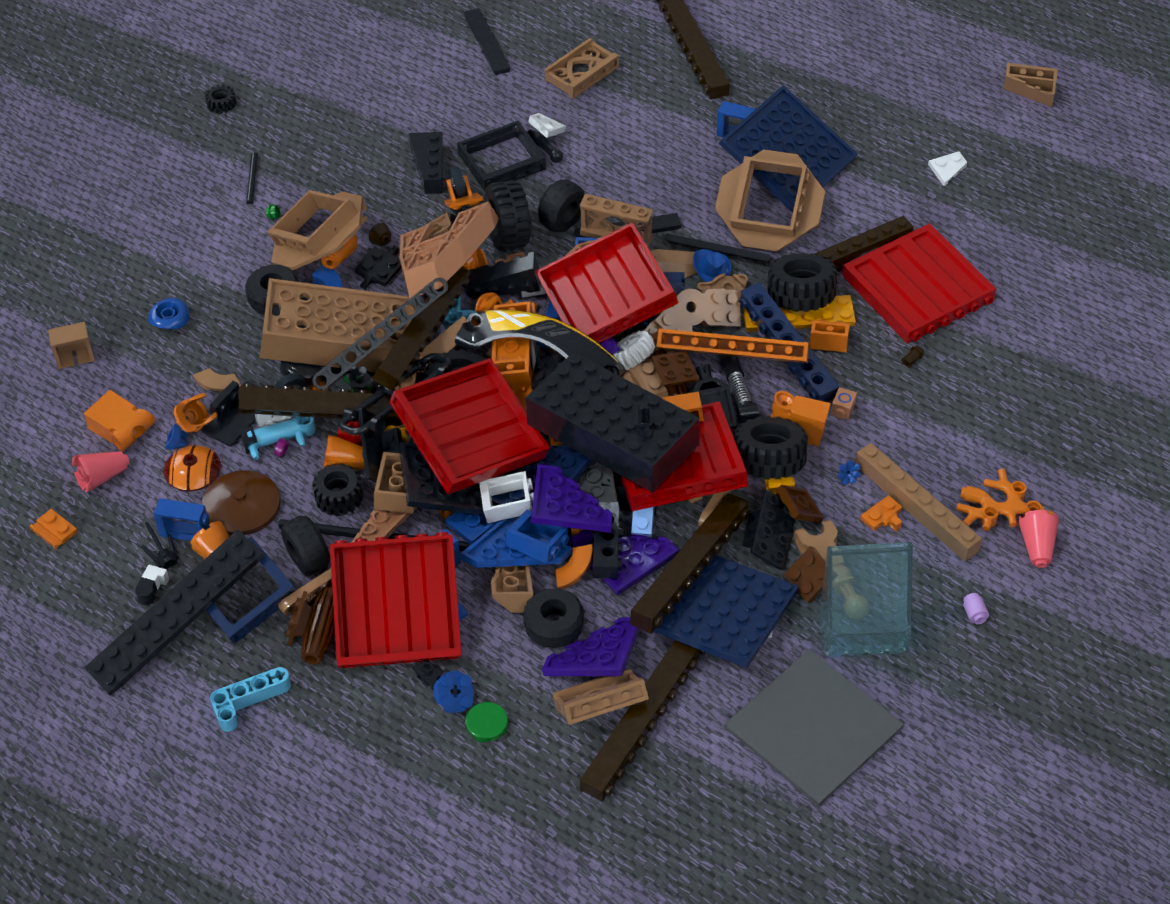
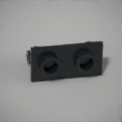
(427, 672)

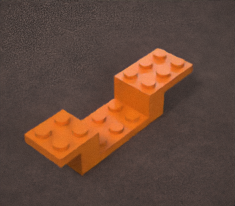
(513, 356)

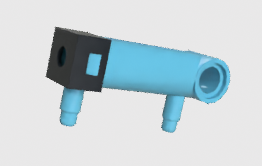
(296, 427)

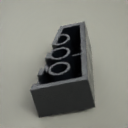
(428, 156)
(505, 277)

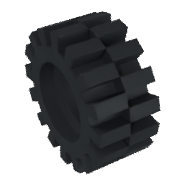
(220, 92)

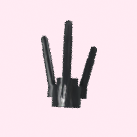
(166, 558)

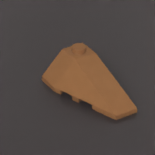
(675, 261)
(512, 587)

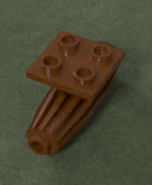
(674, 371)
(314, 624)

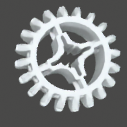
(634, 349)

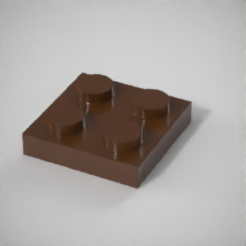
(800, 504)
(808, 574)

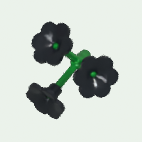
(358, 378)

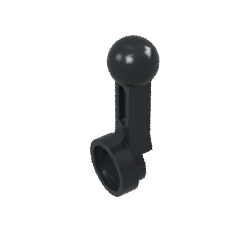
(555, 154)

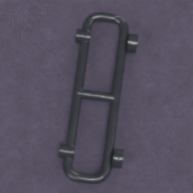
(377, 423)

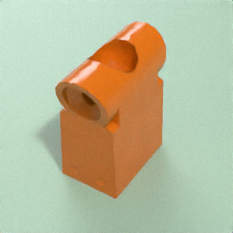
(806, 412)
(117, 420)

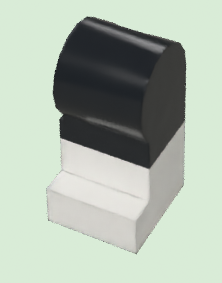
(149, 584)

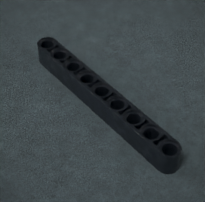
(388, 329)

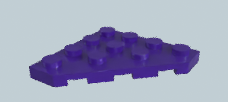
(563, 503)
(639, 558)
(600, 655)

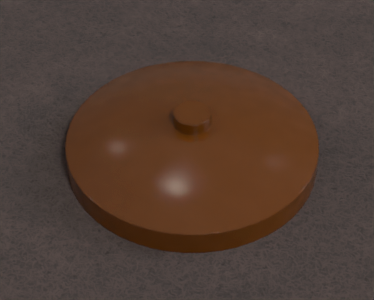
(242, 501)

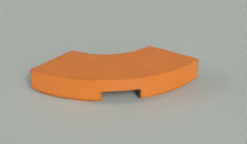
(576, 567)

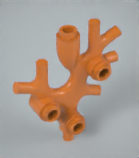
(990, 508)

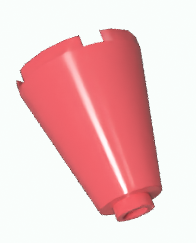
(98, 468)
(1039, 535)

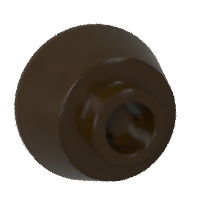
(380, 234)

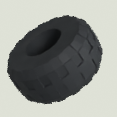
(560, 205)
(257, 284)
(305, 545)
(558, 632)

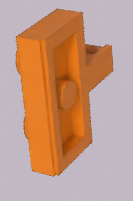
(883, 514)

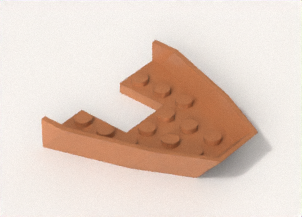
(445, 254)

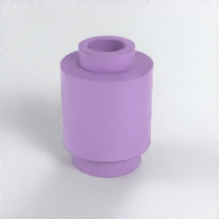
(975, 608)

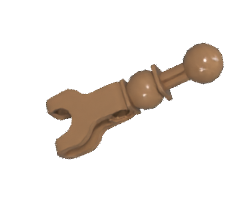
(819, 542)

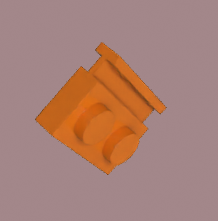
(53, 528)

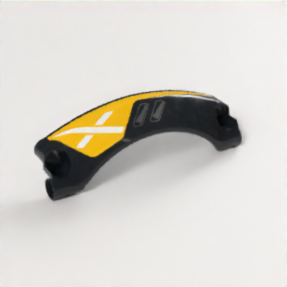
(542, 328)

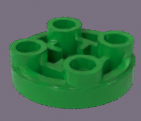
(486, 722)

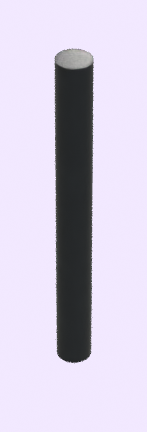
(252, 177)

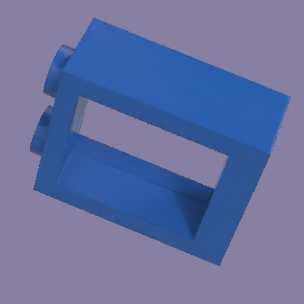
(733, 110)
(170, 509)
(518, 540)

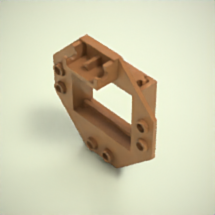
(767, 236)
(298, 250)

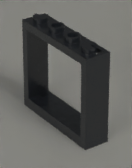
(513, 172)

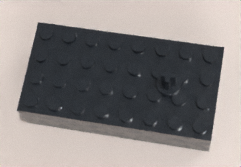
(613, 421)

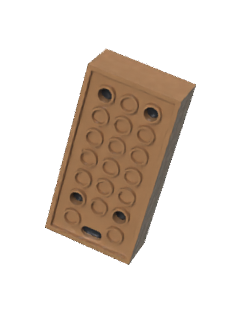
(321, 321)

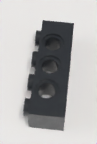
(606, 545)

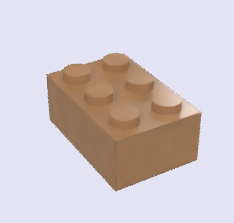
(389, 488)

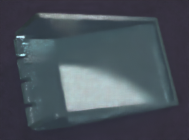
(867, 599)

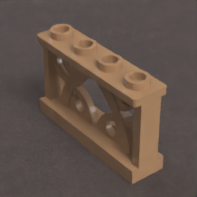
(581, 80)
(606, 208)
(599, 696)

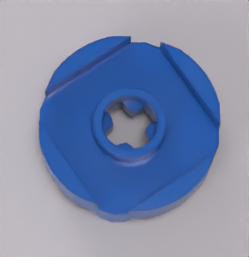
(464, 688)

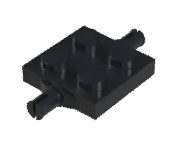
(379, 266)

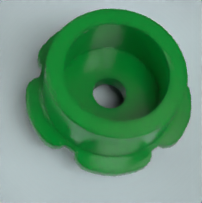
(273, 212)

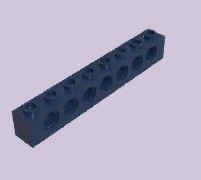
(776, 326)

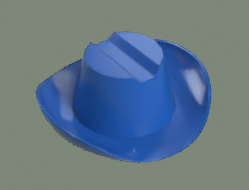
(710, 264)
(169, 314)

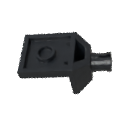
(714, 390)

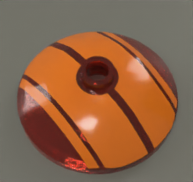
(192, 468)

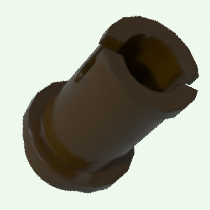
(915, 353)

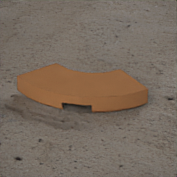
(212, 381)

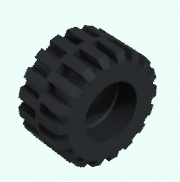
(342, 500)

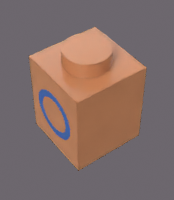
(844, 403)

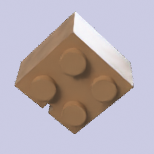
(70, 338)

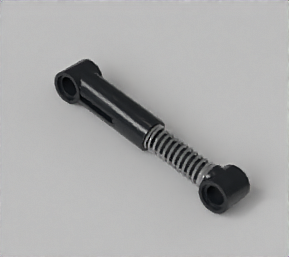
(735, 376)

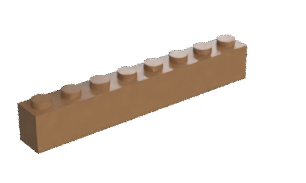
(918, 502)

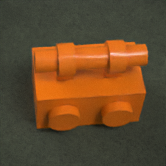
(829, 335)

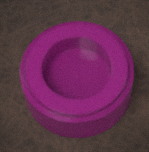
(281, 447)

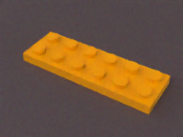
(839, 309)

